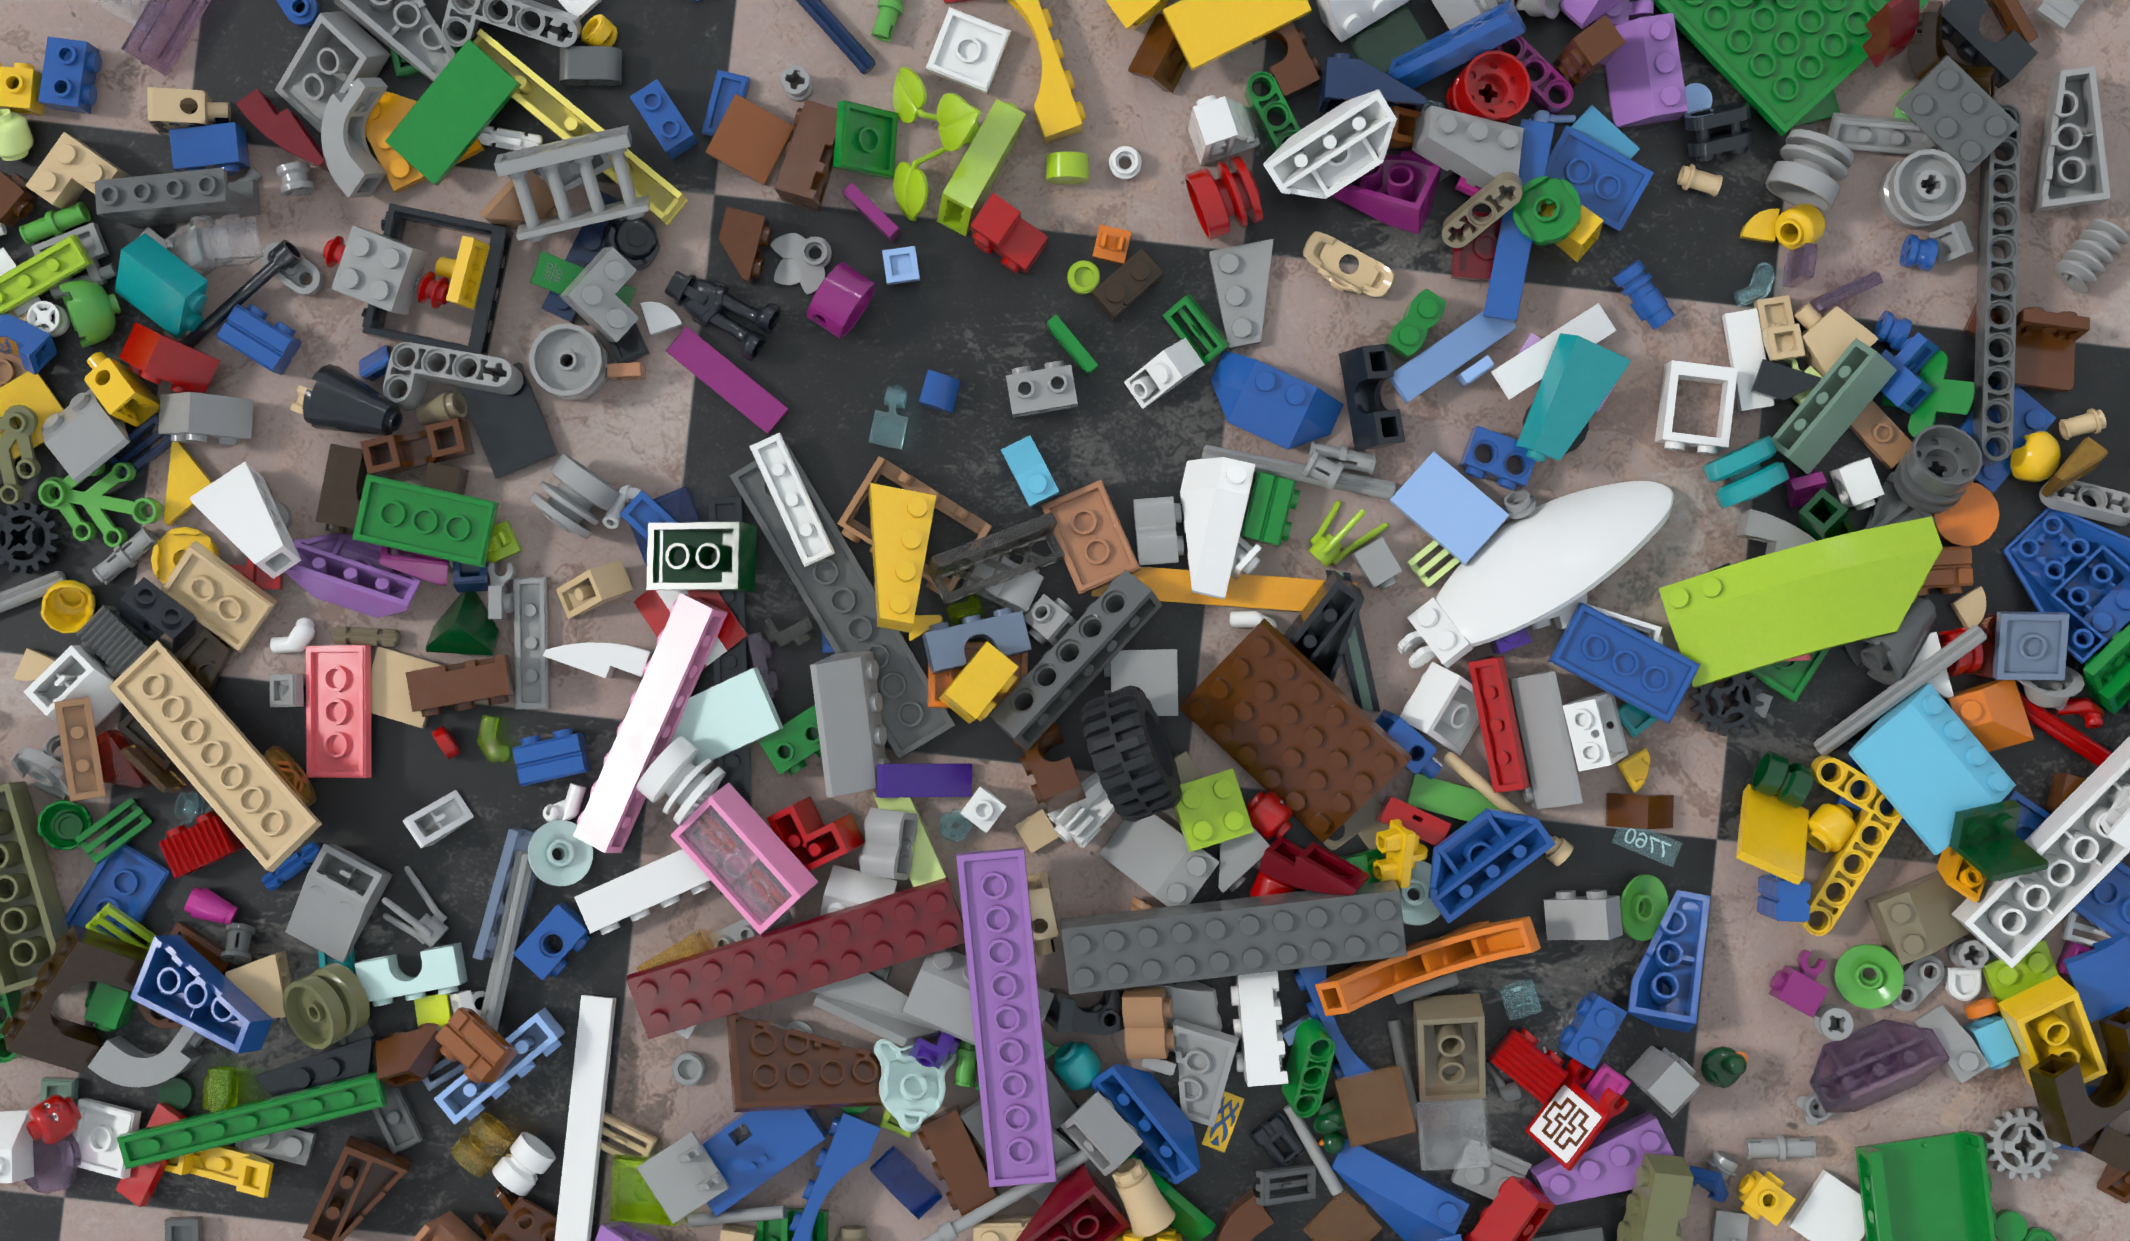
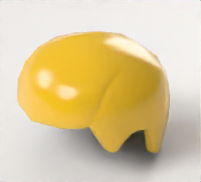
(2037, 458)
(67, 606)

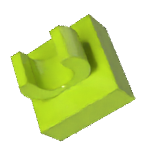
(503, 543)

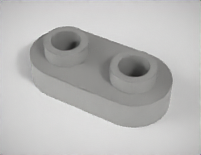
(294, 277)
(1917, 983)

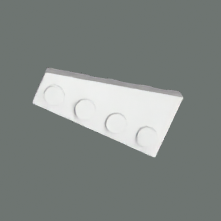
(1259, 1029)

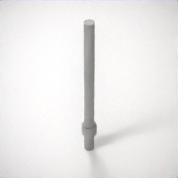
(949, 1230)

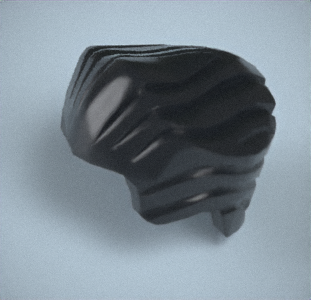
(633, 240)

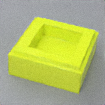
(433, 1009)

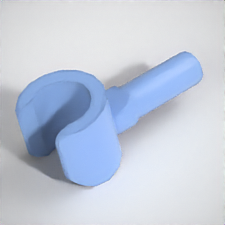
(1545, 116)

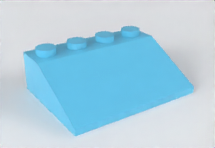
(1929, 765)

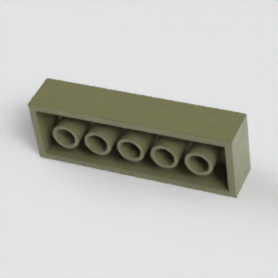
(29, 897)

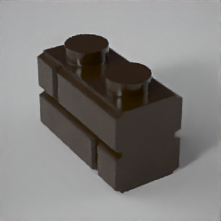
(1127, 284)

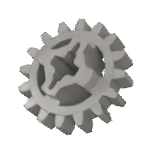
(2022, 1158)

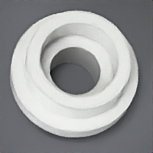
(1129, 153)

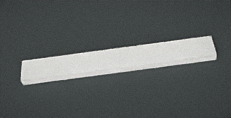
(585, 1118)

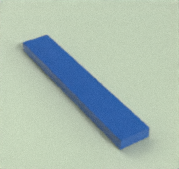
(1512, 247)

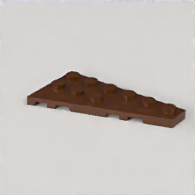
(796, 1069)

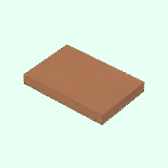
(1091, 537)

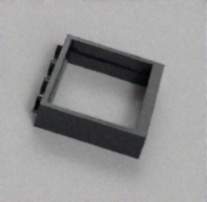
(490, 286)

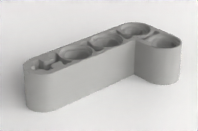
(514, 21)
(455, 373)

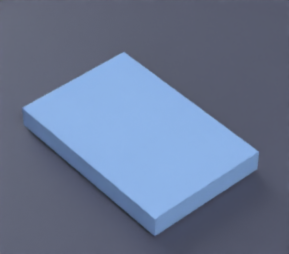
(1449, 508)

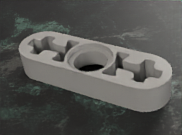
(2103, 497)

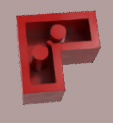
(1003, 231)
(163, 358)
(809, 838)

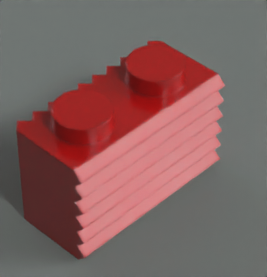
(199, 845)
(1528, 1065)

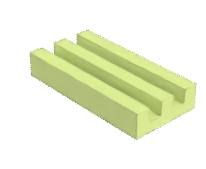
(1420, 572)

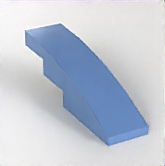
(1448, 355)

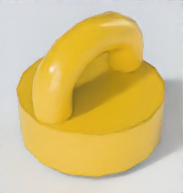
(598, 30)

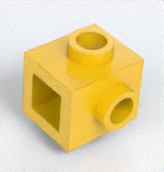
(1764, 1197)

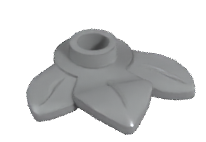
(796, 262)

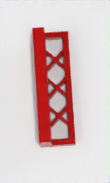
(1498, 724)

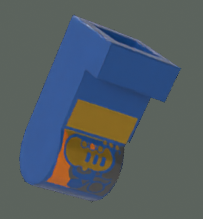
(26, 342)

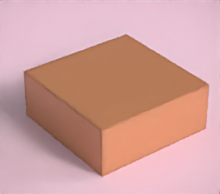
(626, 371)

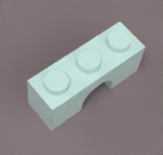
(441, 969)

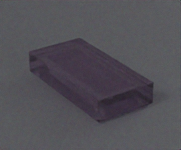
(1800, 265)
(1847, 291)

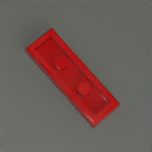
(144, 1178)

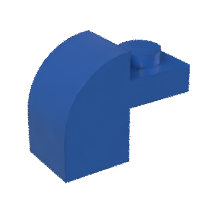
(1906, 387)

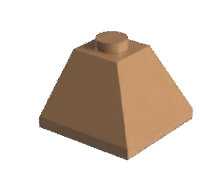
(505, 206)

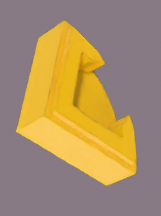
(1761, 226)
(1635, 769)

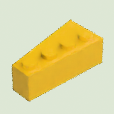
(899, 543)

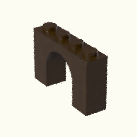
(345, 482)
(77, 958)
(2061, 1093)

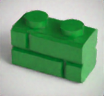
(1269, 509)

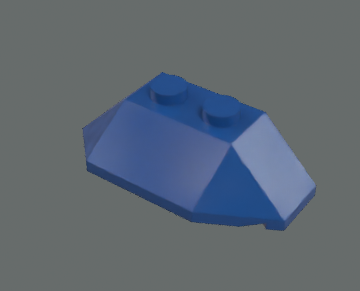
(1272, 402)
(1483, 858)
(1166, 1132)

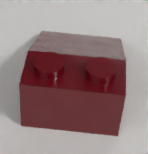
(1077, 1211)

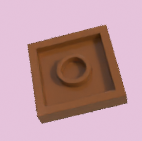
(749, 139)

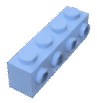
(531, 1039)

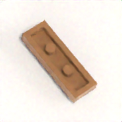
(79, 749)

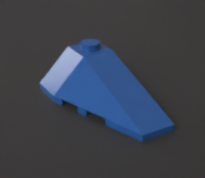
(1670, 972)

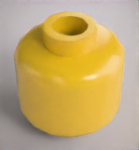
(1799, 226)
(1830, 827)

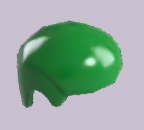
(62, 823)

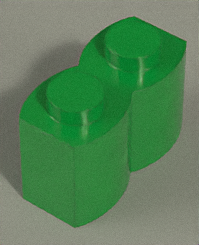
(1418, 318)

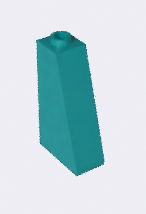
(1569, 395)

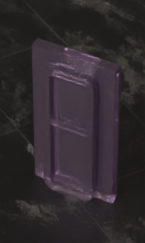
(163, 31)

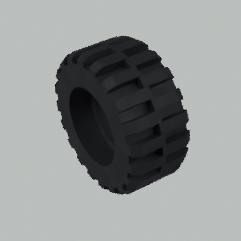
(1131, 754)

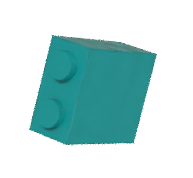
(161, 286)

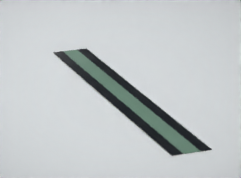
(1359, 665)

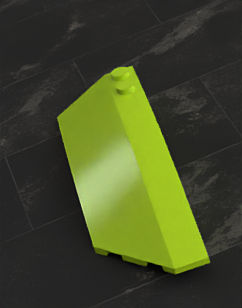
(1800, 598)

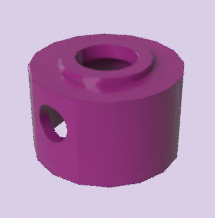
(841, 300)

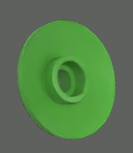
(1643, 906)
(1867, 991)

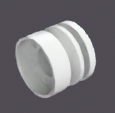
(679, 779)

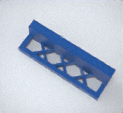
(1458, 45)

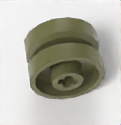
(326, 1006)

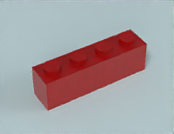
(1513, 1214)

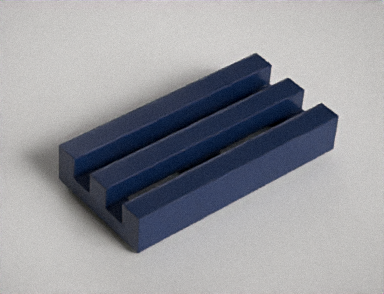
(151, 454)

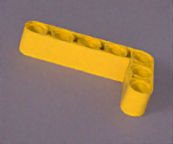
(1866, 853)

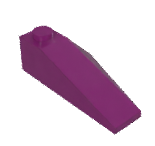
(1395, 191)

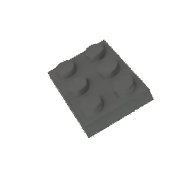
(1957, 114)

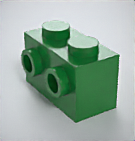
(793, 743)

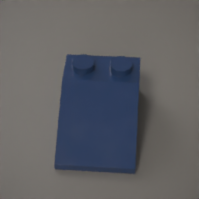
(1349, 78)

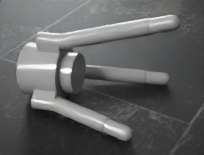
(428, 928)

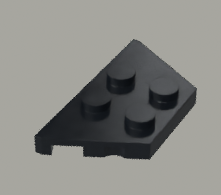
(321, 1069)

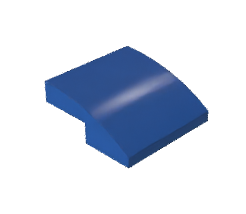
(2102, 976)

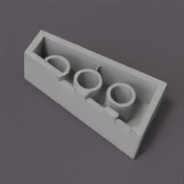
(2072, 147)

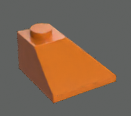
(1993, 714)

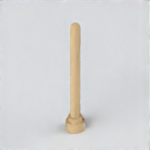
(1555, 855)

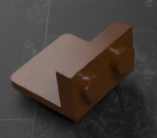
(2047, 348)

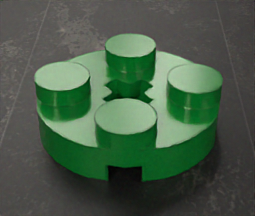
(1547, 229)

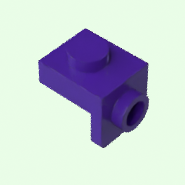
(934, 1055)

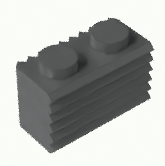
(112, 640)

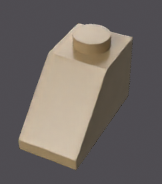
(594, 588)

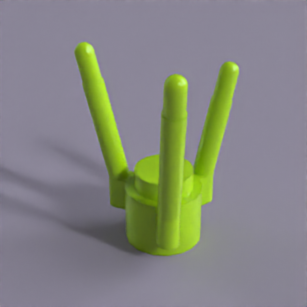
(1327, 548)

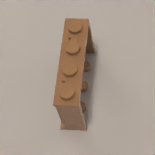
(856, 531)

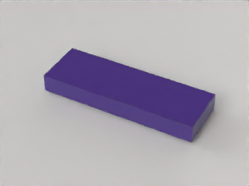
(924, 780)

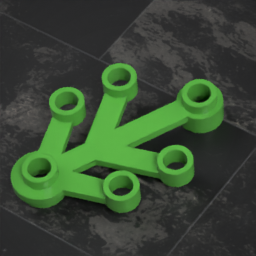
(95, 501)

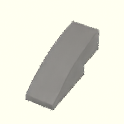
(1770, 530)

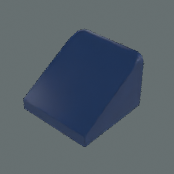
(470, 578)

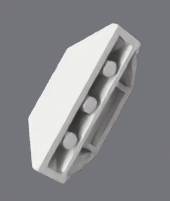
(1334, 148)

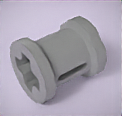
(803, 90)
(1317, 464)
(1975, 960)

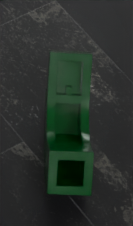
(1825, 517)

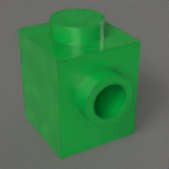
(109, 1007)

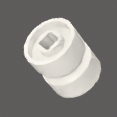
(520, 1168)

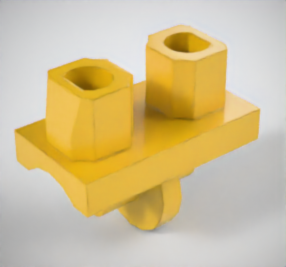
(1401, 852)

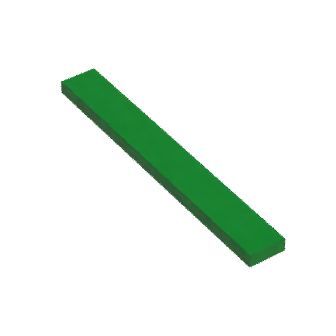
(252, 1120)

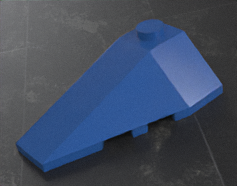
(1403, 1198)

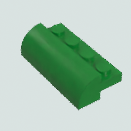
(2108, 673)

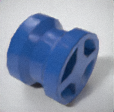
(1919, 252)
(1892, 330)

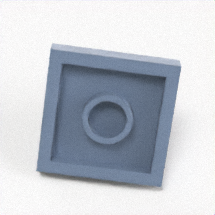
(2030, 645)

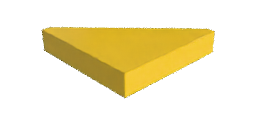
(184, 480)

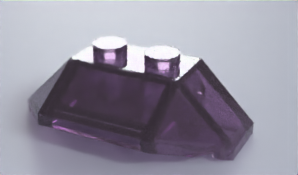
(1875, 1065)

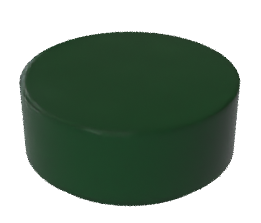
(177, 1092)

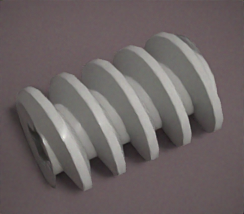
(2088, 254)

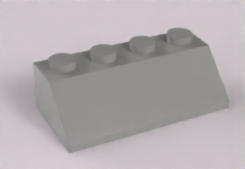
(849, 721)
(1544, 741)
(943, 995)

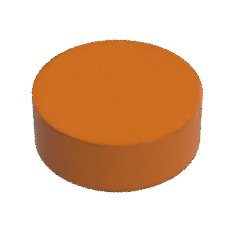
(1981, 1007)

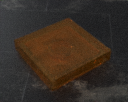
(1375, 1105)

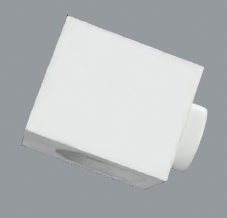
(1857, 484)
(983, 808)

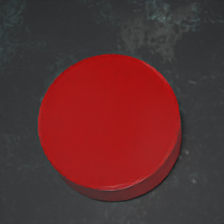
(446, 742)

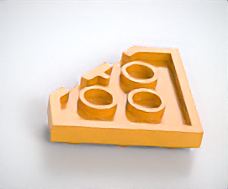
(380, 124)

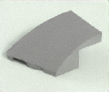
(1194, 1004)

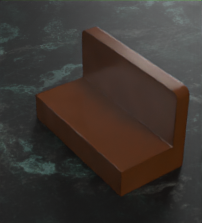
(1160, 56)

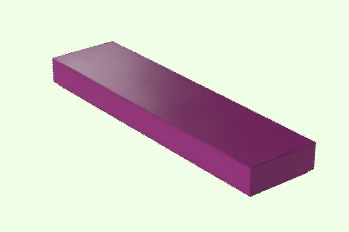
(727, 380)

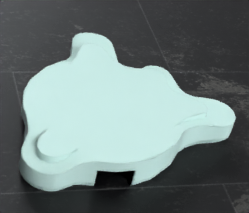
(907, 1087)

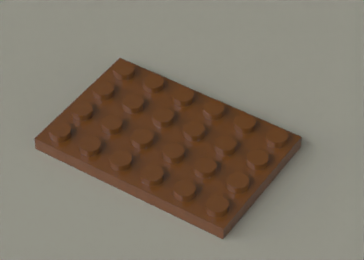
(1294, 730)

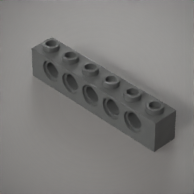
(1074, 676)

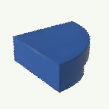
(1710, 1181)

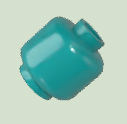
(1077, 1065)

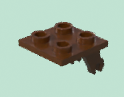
(523, 1223)

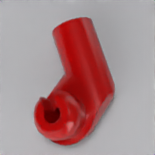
(2086, 709)

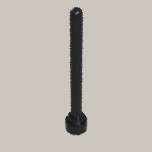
(284, 257)

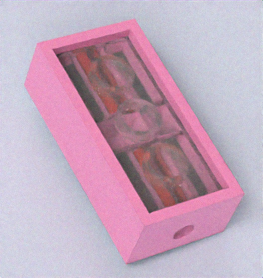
(744, 858)

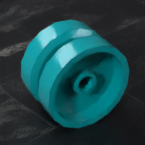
(1746, 473)

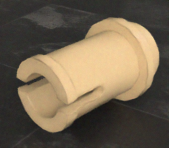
(1699, 180)
(2082, 424)

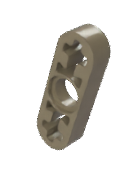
(1488, 196)

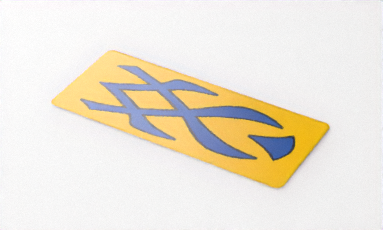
(1219, 1135)

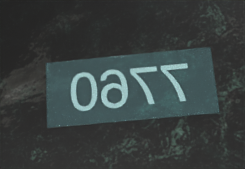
(1648, 844)

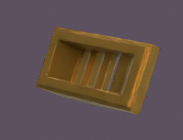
(2079, 463)

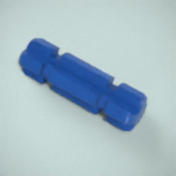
(291, 866)

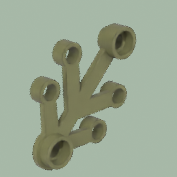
(7, 440)

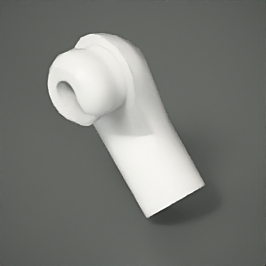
(1248, 619)
(297, 640)
(567, 808)

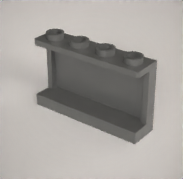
(175, 197)

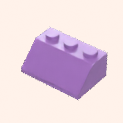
(1646, 73)

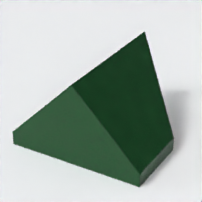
(464, 628)

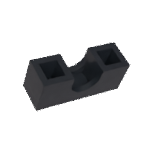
(1962, 30)
(1363, 375)

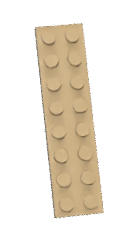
(215, 756)

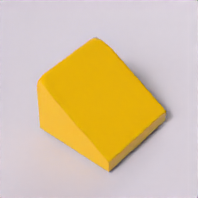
(922, 623)

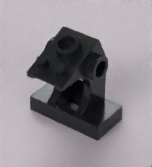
(1068, 1017)

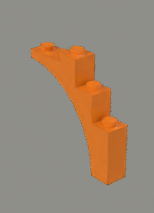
(1426, 960)

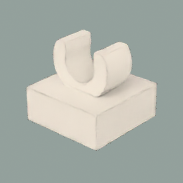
(465, 999)

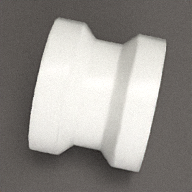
(40, 317)

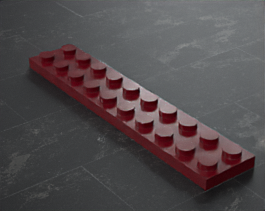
(797, 958)

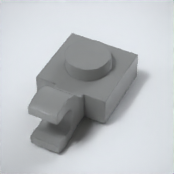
(499, 599)

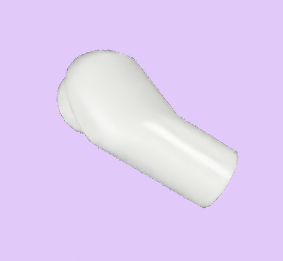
(612, 518)

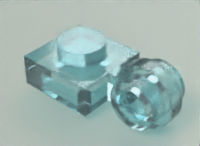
(888, 427)

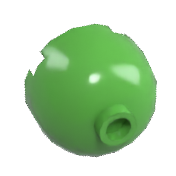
(90, 310)

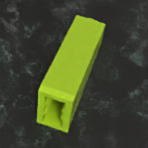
(980, 167)

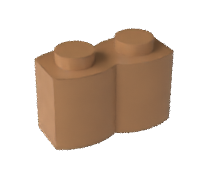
(1147, 1022)

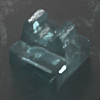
(1520, 999)

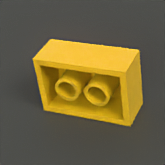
(2050, 1022)

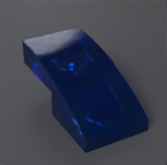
(906, 1182)

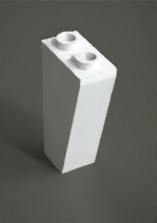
(249, 517)

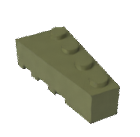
(1657, 1200)

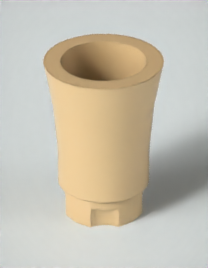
(1142, 1199)

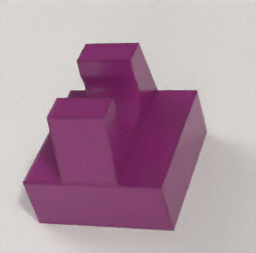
(1803, 488)

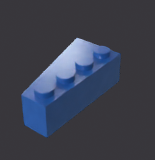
(198, 996)

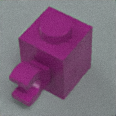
(1800, 988)

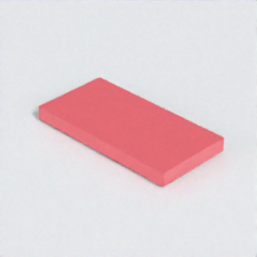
(338, 711)

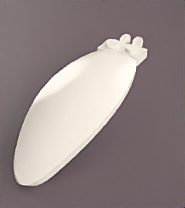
(1537, 567)

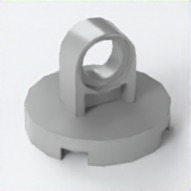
(43, 767)

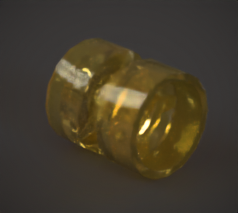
(486, 1139)

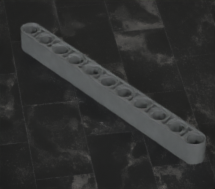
(1991, 300)

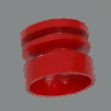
(1490, 87)
(1224, 197)

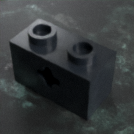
(157, 615)

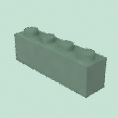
(1832, 405)

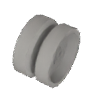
(1922, 189)
(561, 344)

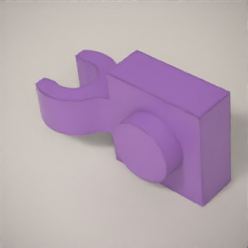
(1629, 10)

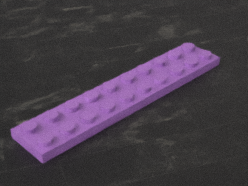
(1006, 1017)

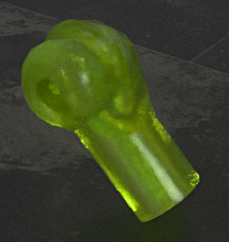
(488, 742)

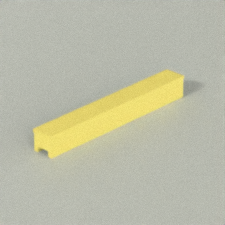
(570, 122)

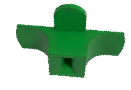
(1946, 398)

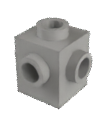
(1049, 620)

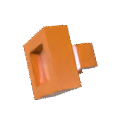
(1111, 244)

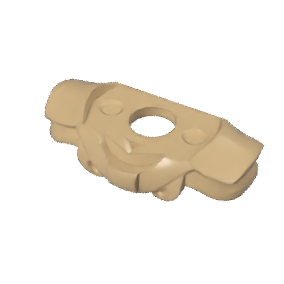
(1325, 254)

